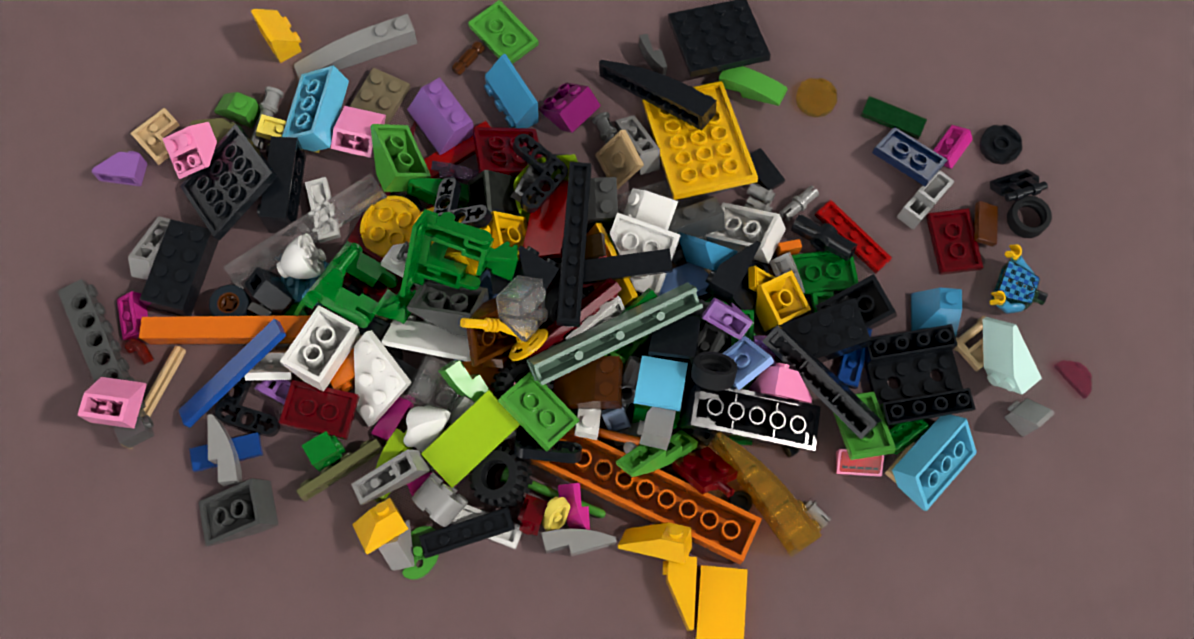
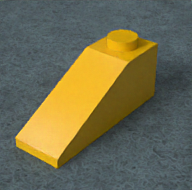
(661, 541)
(682, 585)

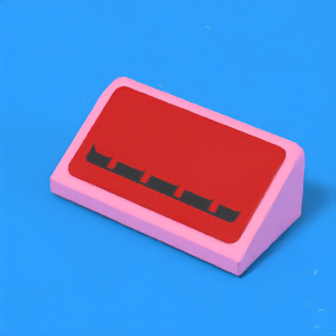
(862, 467)

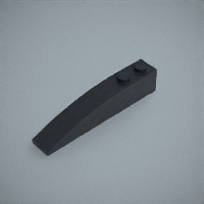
(661, 91)
(823, 382)

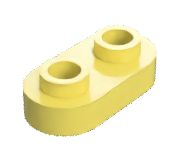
(555, 513)

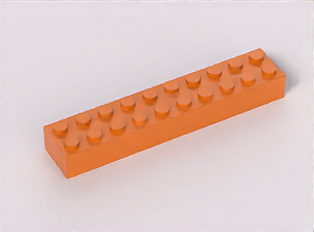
(659, 498)

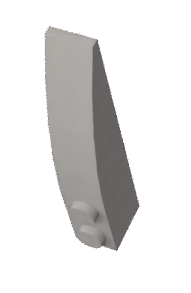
(361, 46)

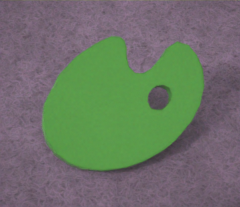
(415, 572)

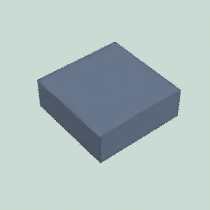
(616, 419)

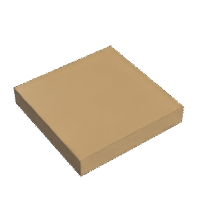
(619, 158)

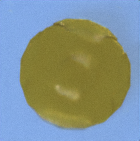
(816, 97)

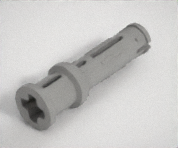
(268, 108)

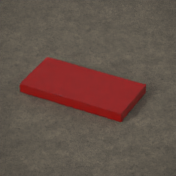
(547, 224)

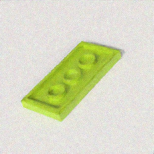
(470, 439)

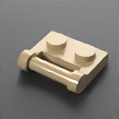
(973, 355)

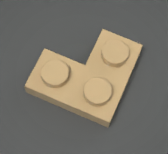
(152, 132)

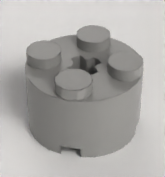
(439, 500)

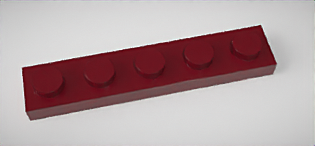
(590, 306)

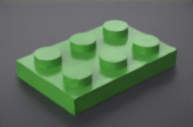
(503, 32)
(538, 411)
(876, 443)

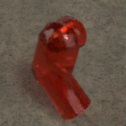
(141, 348)

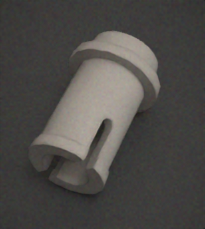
(761, 193)
(758, 205)
(817, 514)

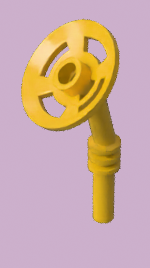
(496, 325)

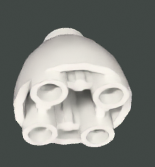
(301, 259)

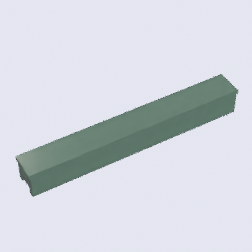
(614, 333)

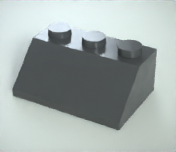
(698, 217)

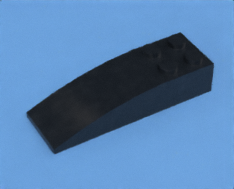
(751, 416)

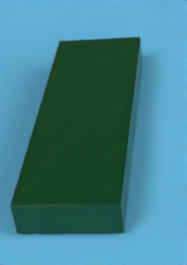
(893, 117)

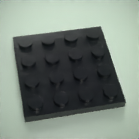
(718, 37)
(230, 183)

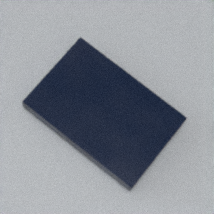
(909, 156)

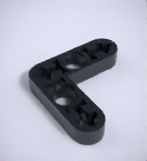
(546, 169)
(449, 191)
(236, 403)
(528, 448)

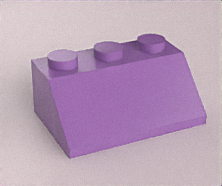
(440, 116)

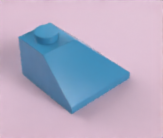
(936, 308)

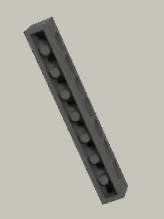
(73, 299)

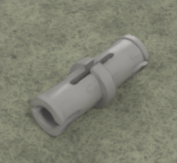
(799, 203)

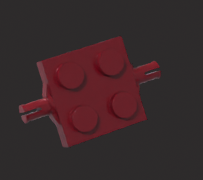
(706, 471)

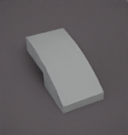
(785, 264)

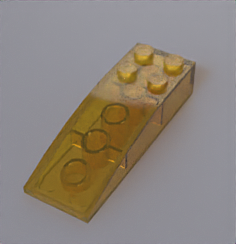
(770, 496)

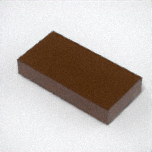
(986, 223)

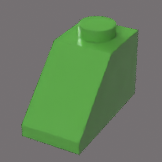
(238, 108)

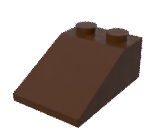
(484, 344)
(592, 385)

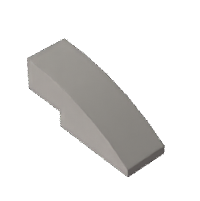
(925, 200)
(223, 452)
(577, 540)

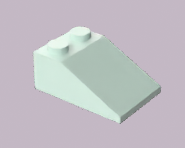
(1007, 357)

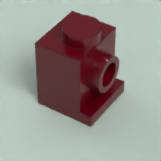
(532, 515)

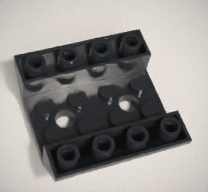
(909, 360)

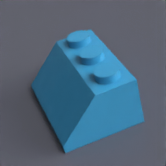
(511, 94)

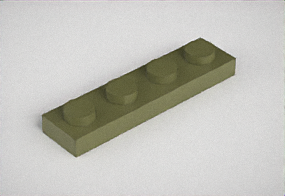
(332, 474)

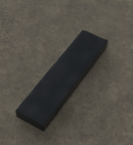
(466, 532)

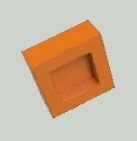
(792, 246)

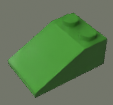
(396, 157)

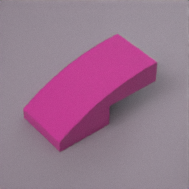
(578, 516)

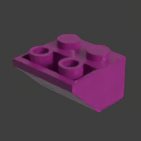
(570, 106)

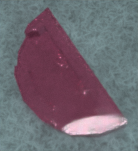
(1076, 375)

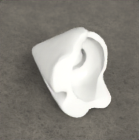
(425, 426)

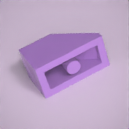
(122, 169)

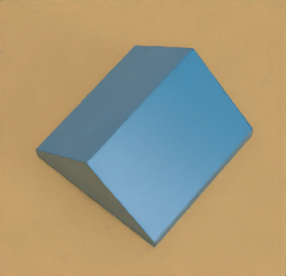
(704, 252)

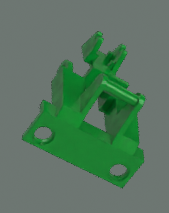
(429, 261)
(354, 308)

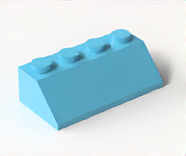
(316, 108)
(935, 460)

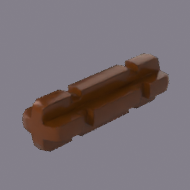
(468, 58)

